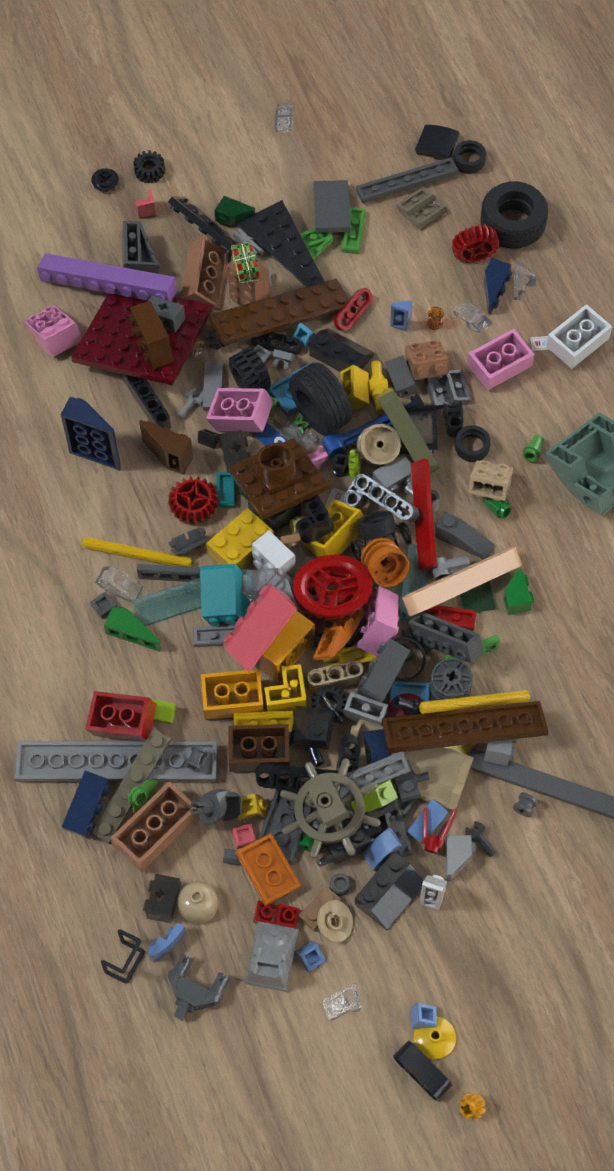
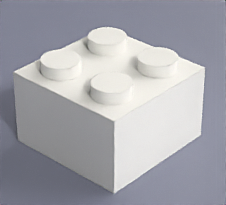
(271, 553)

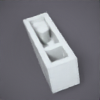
(433, 891)

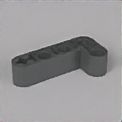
(384, 500)

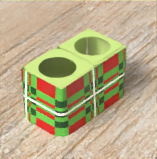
(245, 262)

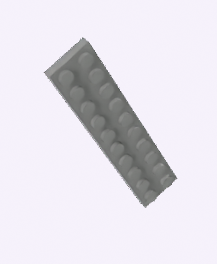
(110, 759)

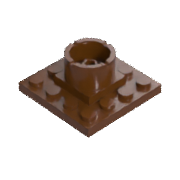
(278, 478)

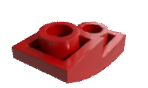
(276, 914)

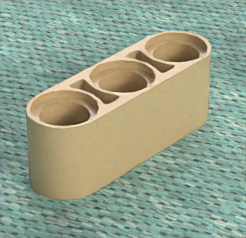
(342, 670)

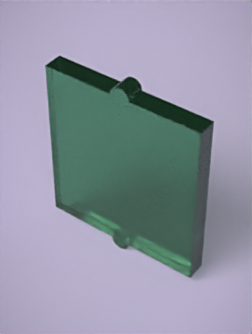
(478, 598)

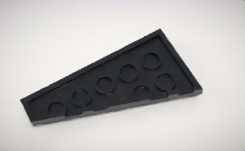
(205, 224)
(280, 238)

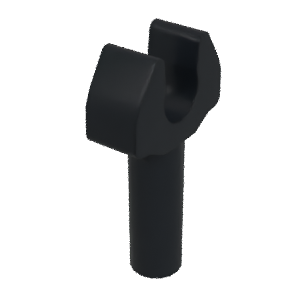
(480, 838)

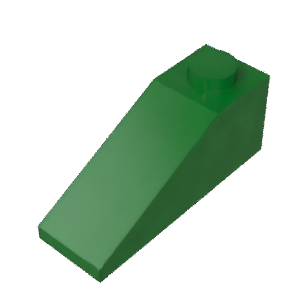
(126, 626)

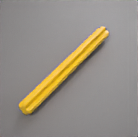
(135, 552)
(474, 701)

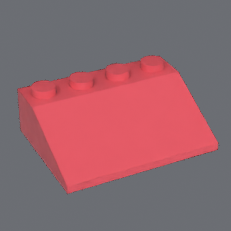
(259, 626)

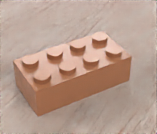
(154, 826)

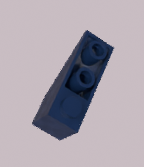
(495, 278)

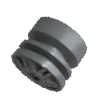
(448, 669)

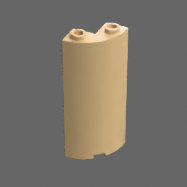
(446, 768)

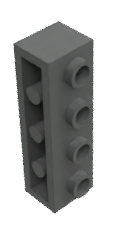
(446, 637)

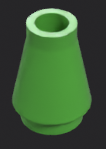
(533, 450)

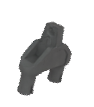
(191, 995)

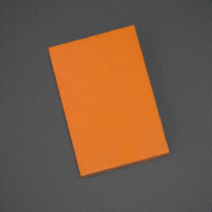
(268, 869)

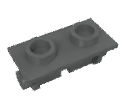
(196, 540)

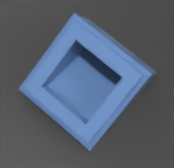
(310, 955)
(423, 1016)

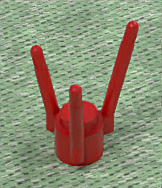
(435, 842)

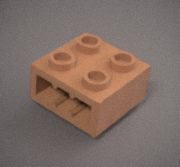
(426, 360)

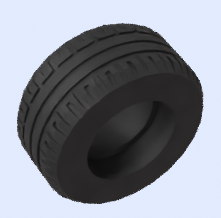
(519, 197)
(320, 398)

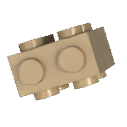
(490, 480)

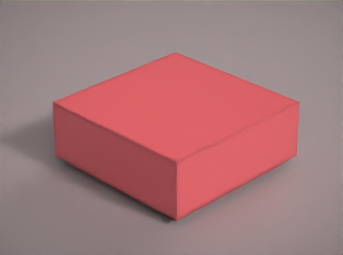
(243, 835)

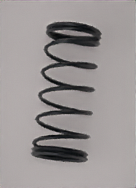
(357, 552)

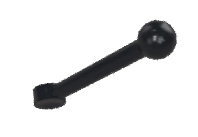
(322, 694)

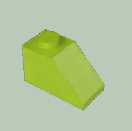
(378, 798)

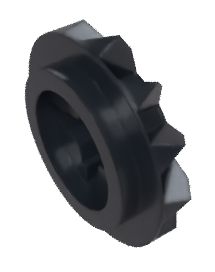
(106, 174)

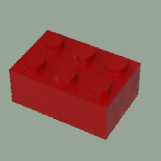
(121, 716)

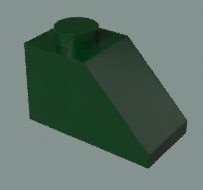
(232, 211)

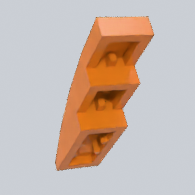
(337, 636)

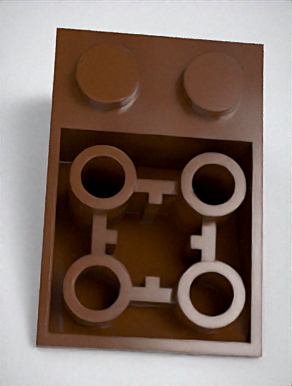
(169, 447)

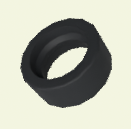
(469, 146)
(472, 431)
(377, 524)

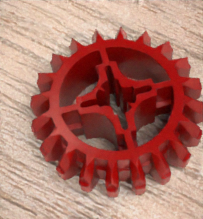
(475, 243)
(200, 508)

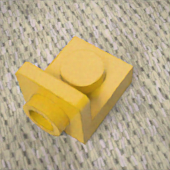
(252, 806)

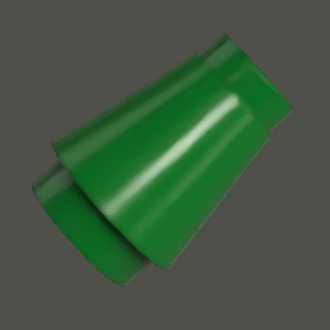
(499, 508)

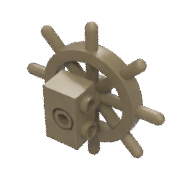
(323, 794)

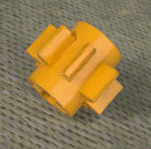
(472, 1105)

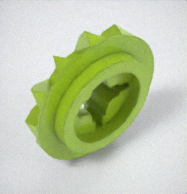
(354, 463)

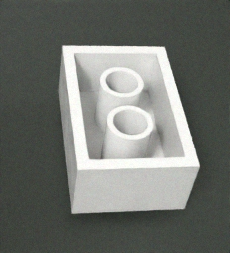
(579, 336)

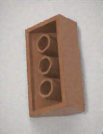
(205, 272)

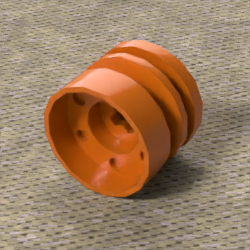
(385, 562)

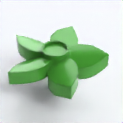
(301, 424)

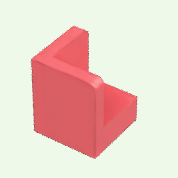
(146, 207)

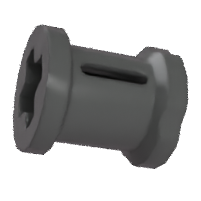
(196, 758)

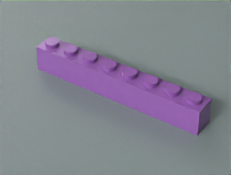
(106, 278)

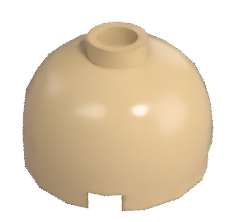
(197, 903)

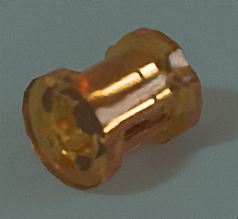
(435, 318)

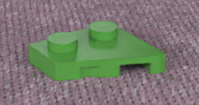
(316, 241)

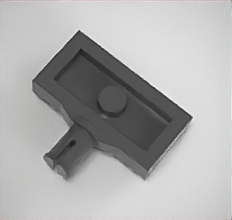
(408, 784)

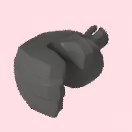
(217, 805)

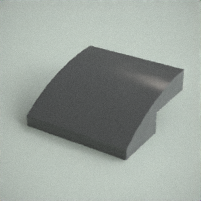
(448, 389)

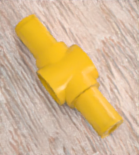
(377, 384)

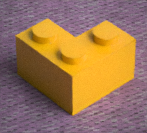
(288, 695)

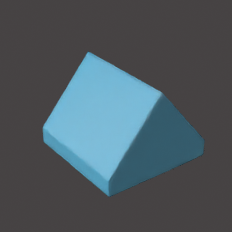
(304, 334)

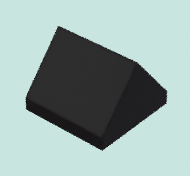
(208, 438)

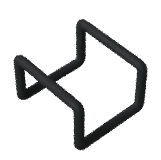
(105, 964)

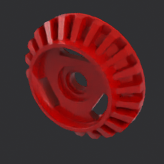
(328, 570)

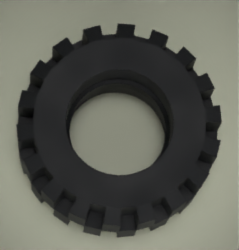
(249, 370)

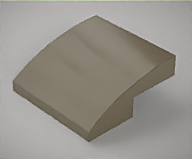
(421, 208)

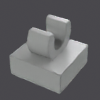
(282, 356)

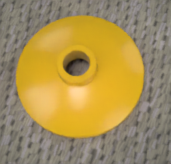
(439, 1047)

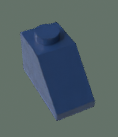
(375, 746)

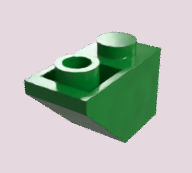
(516, 594)

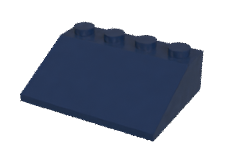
(89, 434)

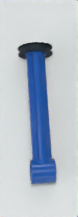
(337, 444)

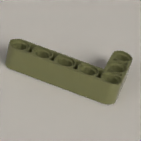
(405, 427)

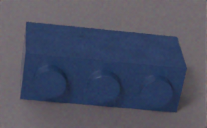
(86, 804)

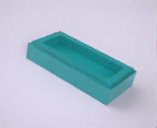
(225, 490)

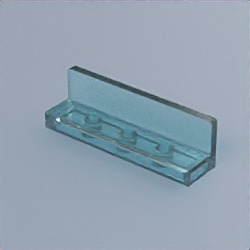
(414, 581)
(168, 602)

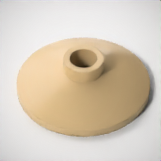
(341, 921)

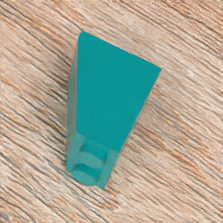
(222, 594)

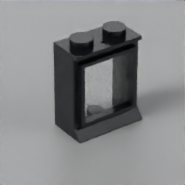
(425, 420)

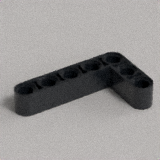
(148, 401)
(296, 773)

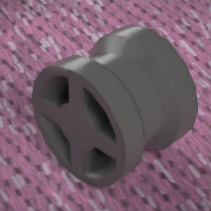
(525, 804)

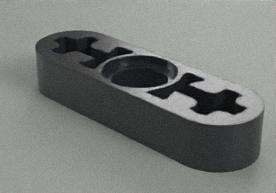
(283, 338)

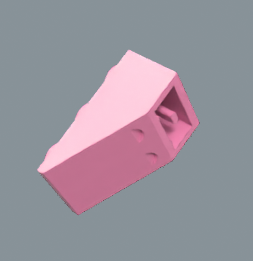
(53, 330)

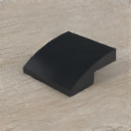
(437, 141)

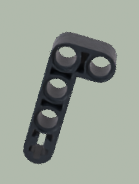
(317, 523)

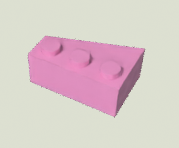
(382, 620)

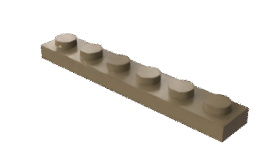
(136, 776)

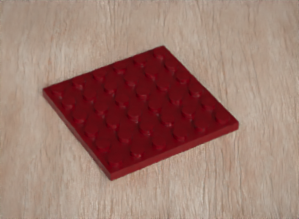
(111, 345)

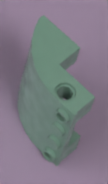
(587, 463)

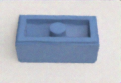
(401, 315)

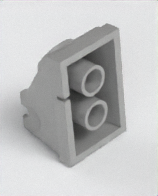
(272, 956)

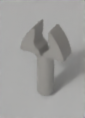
(191, 402)

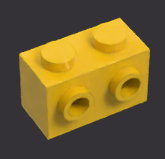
(356, 385)

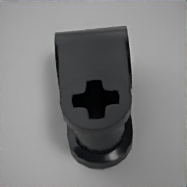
(453, 418)

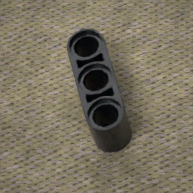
(422, 1070)

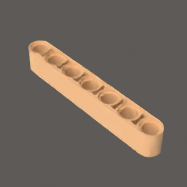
(461, 581)

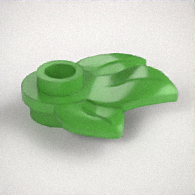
(142, 794)

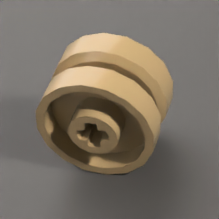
(367, 444)

